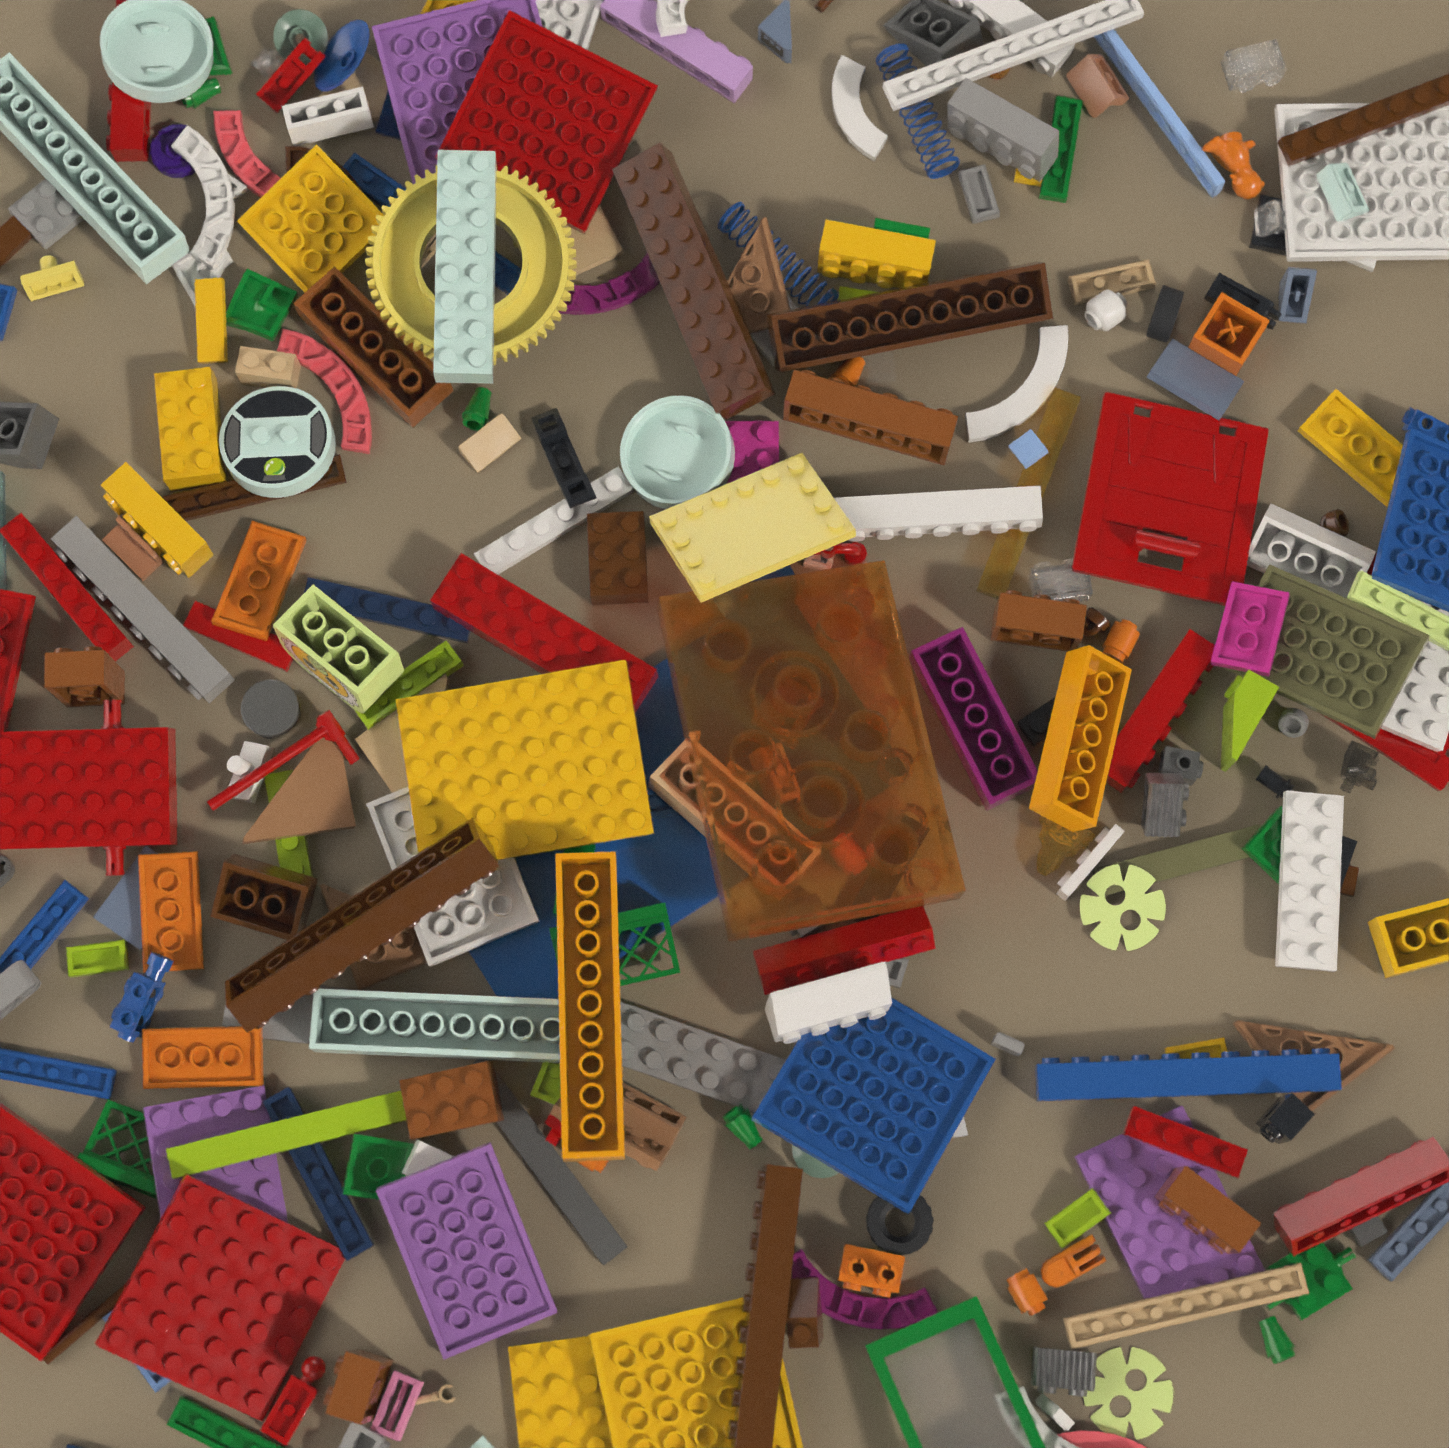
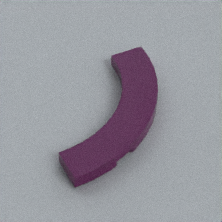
(614, 293)
(863, 1310)

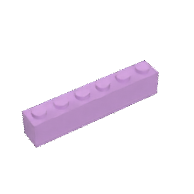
(690, 52)

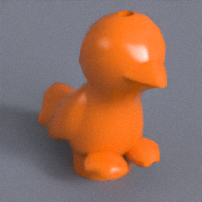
(1234, 157)

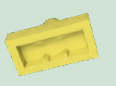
(51, 278)

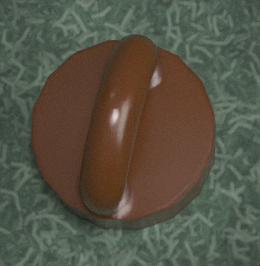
(1336, 522)
(1097, 620)

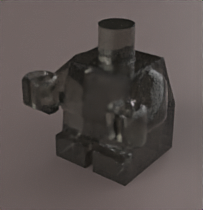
(1357, 767)

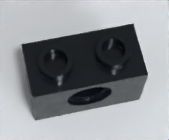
(1284, 1119)

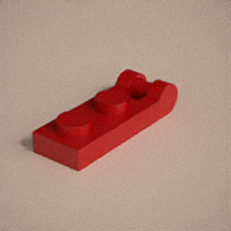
(290, 76)

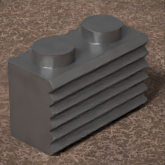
(1163, 804)
(1063, 1370)

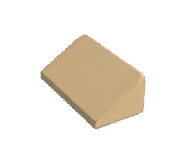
(489, 443)

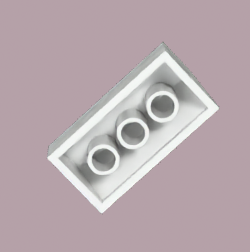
(1307, 551)
(829, 1003)

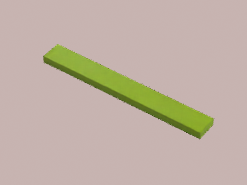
(286, 1134)

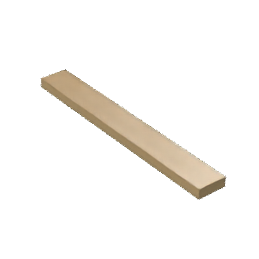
(1185, 1305)

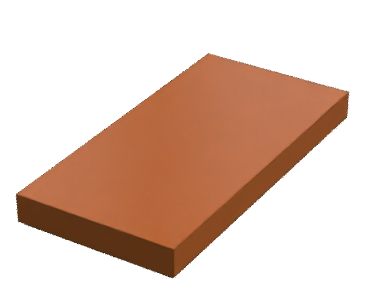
(259, 580)
(171, 909)
(202, 1057)

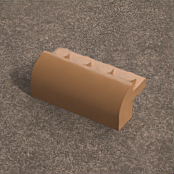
(648, 1127)

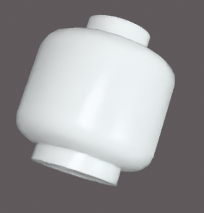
(1106, 310)

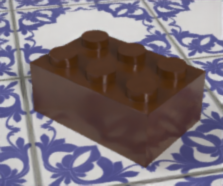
(617, 558)
(263, 897)

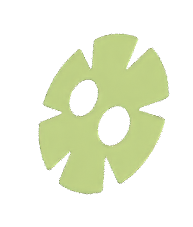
(1146, 905)
(1154, 1395)

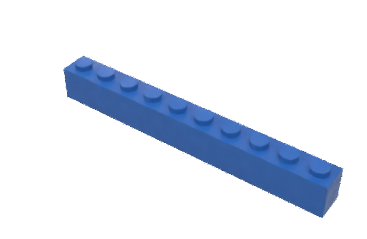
(1188, 1076)

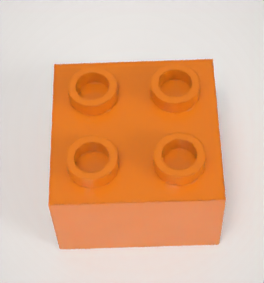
(1228, 334)

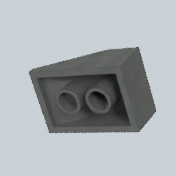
(934, 30)
(25, 434)

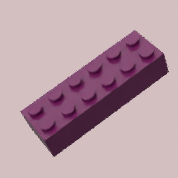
(974, 718)

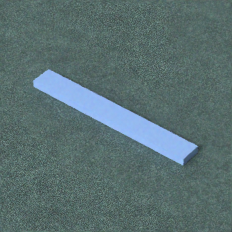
(1161, 112)

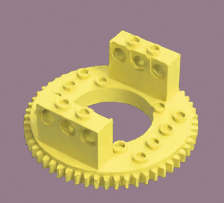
(519, 211)

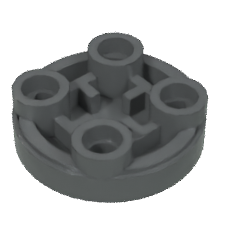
(270, 708)

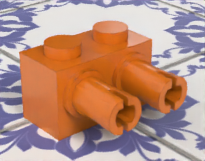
(870, 1269)

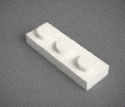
(1088, 861)

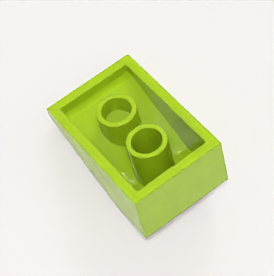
(1245, 705)

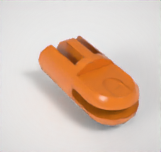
(1072, 1262)

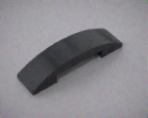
(563, 458)

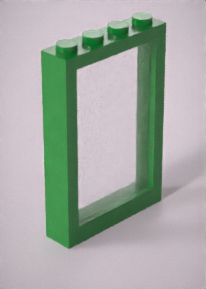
(953, 1383)

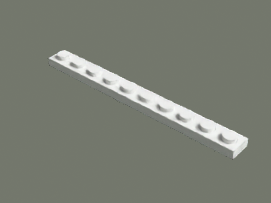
(1010, 51)

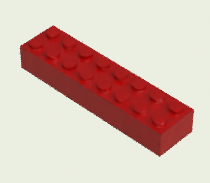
(529, 626)

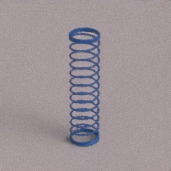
(941, 173)
(731, 224)

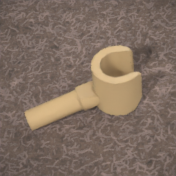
(434, 1396)

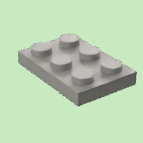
(45, 213)

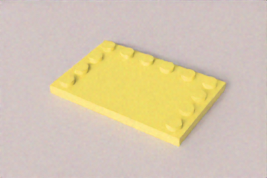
(752, 527)

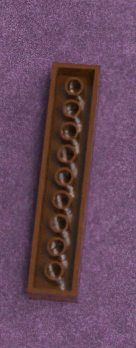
(693, 281)
(909, 316)
(360, 925)

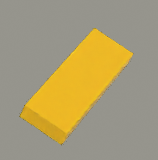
(211, 320)

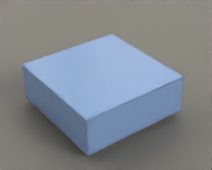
(1028, 449)

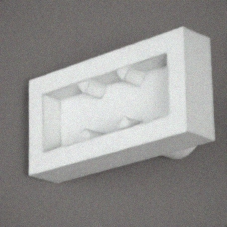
(250, 758)

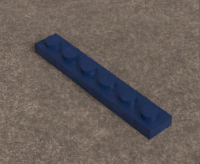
(392, 611)
(323, 1182)

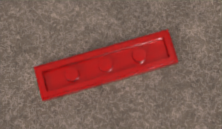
(266, 651)

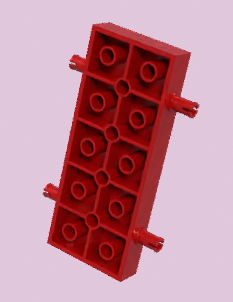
(89, 788)

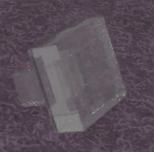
(1269, 219)

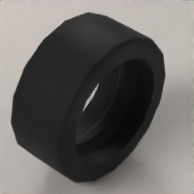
(1165, 313)

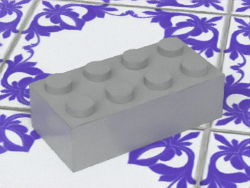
(1002, 130)

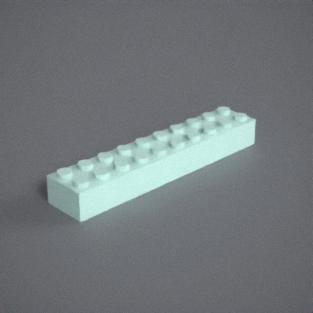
(86, 175)
(435, 1025)

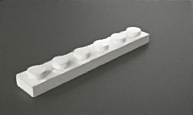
(552, 524)

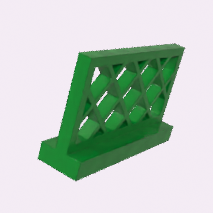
(635, 919)
(117, 1171)

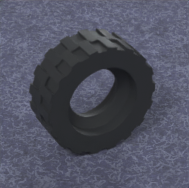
(899, 1245)

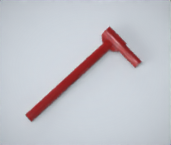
(326, 728)

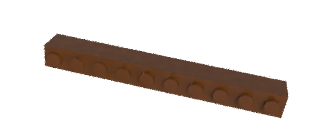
(765, 1307)

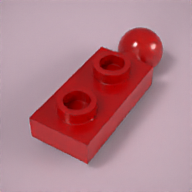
(294, 1401)

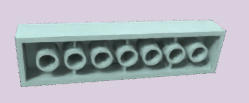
(465, 266)

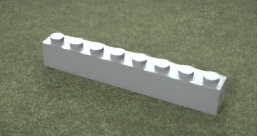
(142, 609)

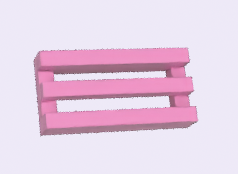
(386, 1400)

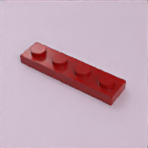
(1185, 1142)

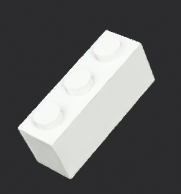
(327, 116)

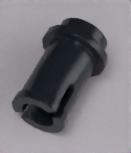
(1274, 781)

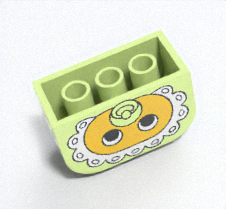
(338, 649)

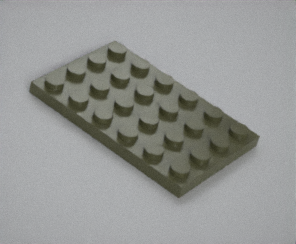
(1339, 654)

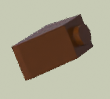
(804, 1313)

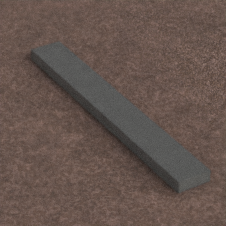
(557, 1177)

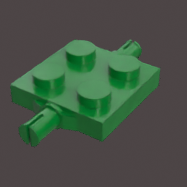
(1323, 1279)

